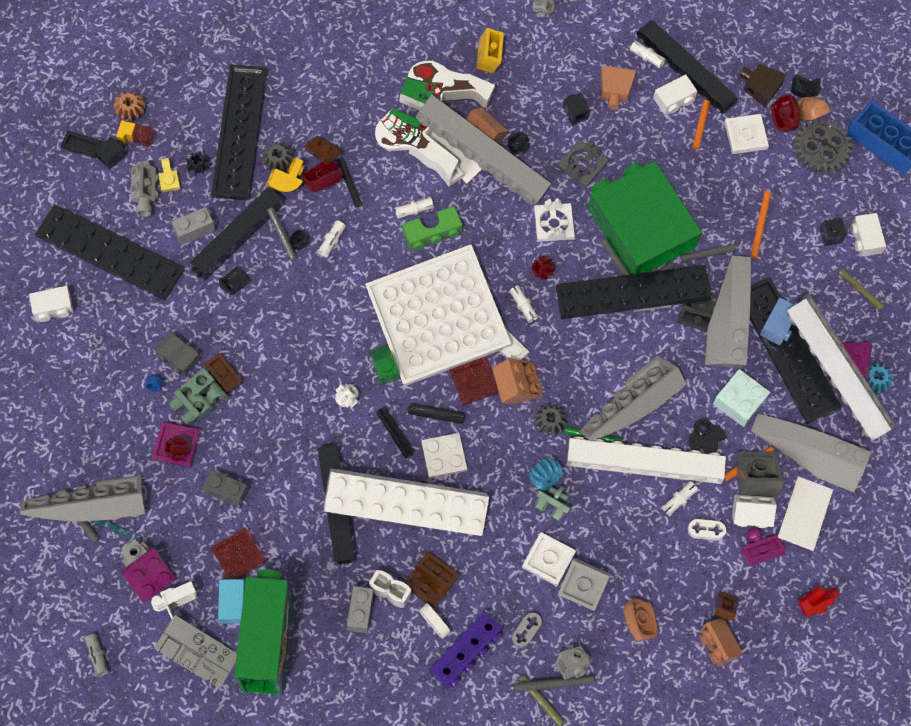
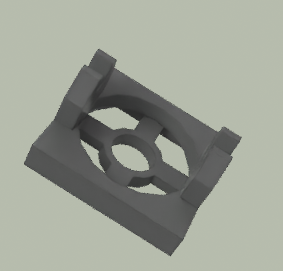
(575, 173)

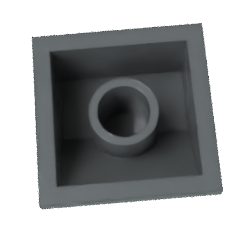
(759, 474)

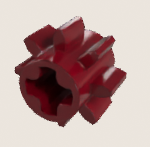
(543, 267)
(176, 448)

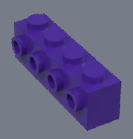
(465, 650)

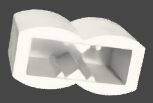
(395, 591)

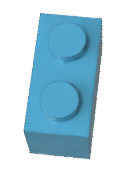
(230, 601)

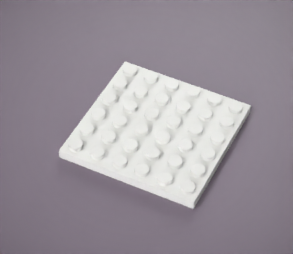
(438, 315)

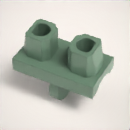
(560, 507)

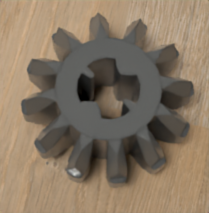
(271, 160)
(556, 426)

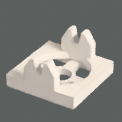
(555, 233)

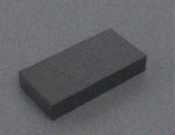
(80, 144)

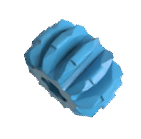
(884, 381)
(546, 473)

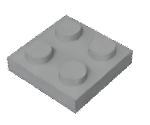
(584, 584)

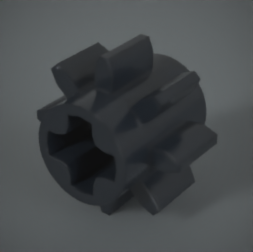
(518, 142)
(197, 163)

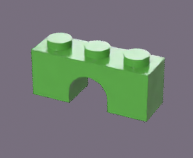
(418, 236)

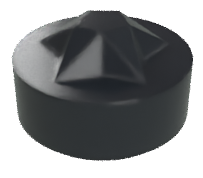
(298, 239)

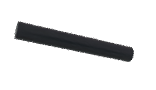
(349, 183)

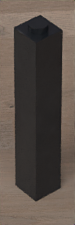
(235, 234)
(338, 523)

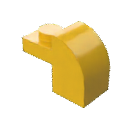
(287, 181)

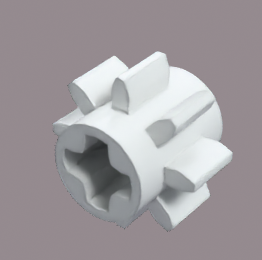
(346, 395)

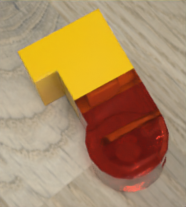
(135, 133)

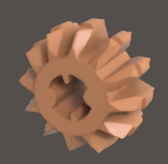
(124, 111)

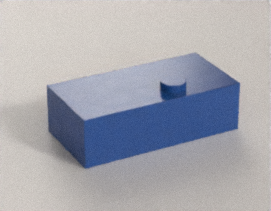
(883, 136)

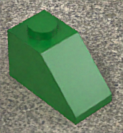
(384, 365)

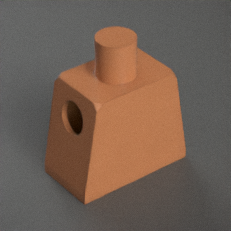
(616, 85)

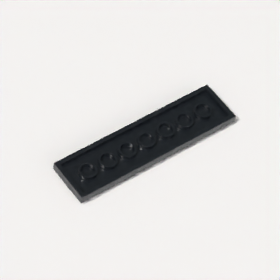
(239, 132)
(109, 252)
(633, 292)
(793, 359)

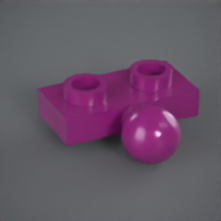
(762, 549)

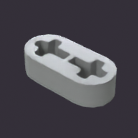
(523, 627)

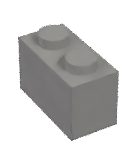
(193, 226)
(360, 609)

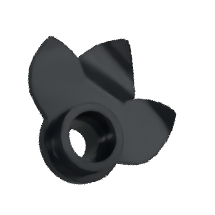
(708, 439)

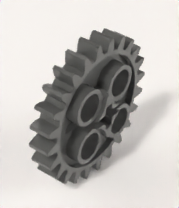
(816, 159)

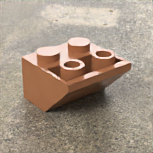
(487, 124)
(517, 381)
(721, 642)

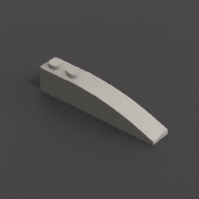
(730, 318)
(642, 395)
(815, 451)
(105, 501)

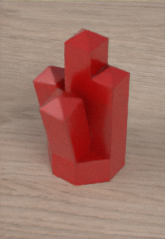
(817, 601)

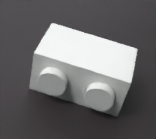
(675, 94)
(868, 235)
(51, 304)
(754, 511)

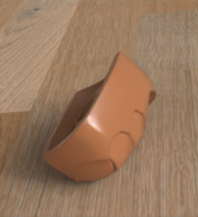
(812, 108)
(640, 619)

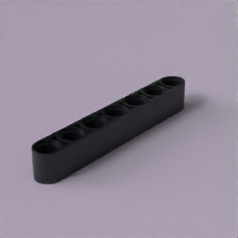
(685, 64)

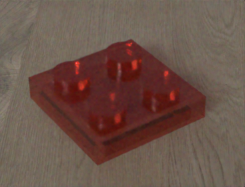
(474, 381)
(238, 555)

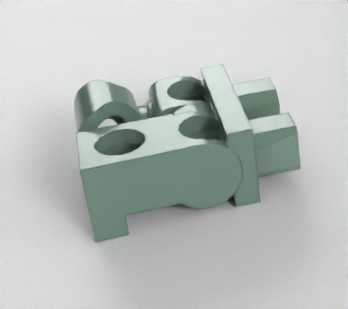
(192, 398)

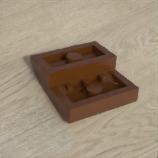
(431, 580)

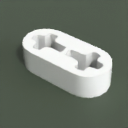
(705, 534)
(434, 621)

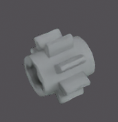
(543, 7)

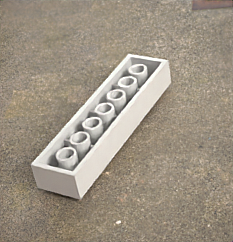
(406, 502)

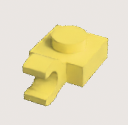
(169, 179)

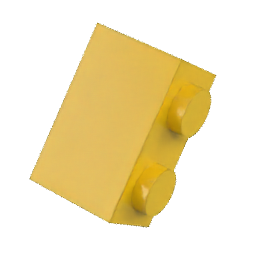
(490, 50)

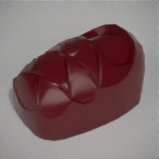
(786, 113)
(322, 176)

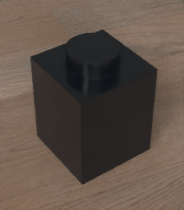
(576, 108)
(110, 152)
(833, 232)

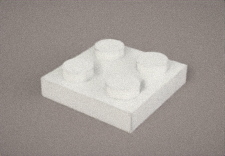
(746, 134)
(444, 455)
(548, 559)

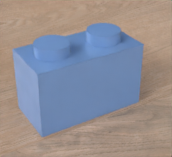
(778, 323)

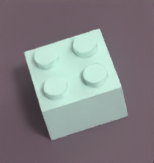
(741, 398)

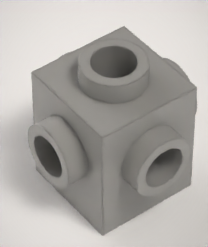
(130, 548)
(573, 662)

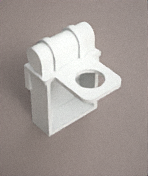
(174, 598)

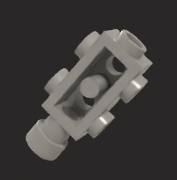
(143, 187)

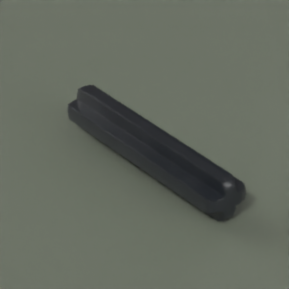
(436, 413)
(395, 432)

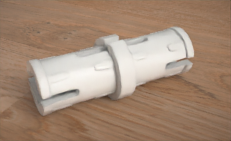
(647, 54)
(414, 207)
(331, 238)
(523, 303)
(680, 498)

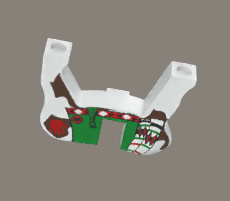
(402, 132)

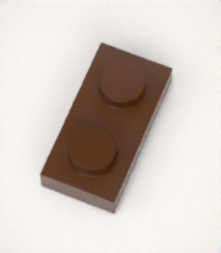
(322, 150)
(223, 373)
(726, 606)

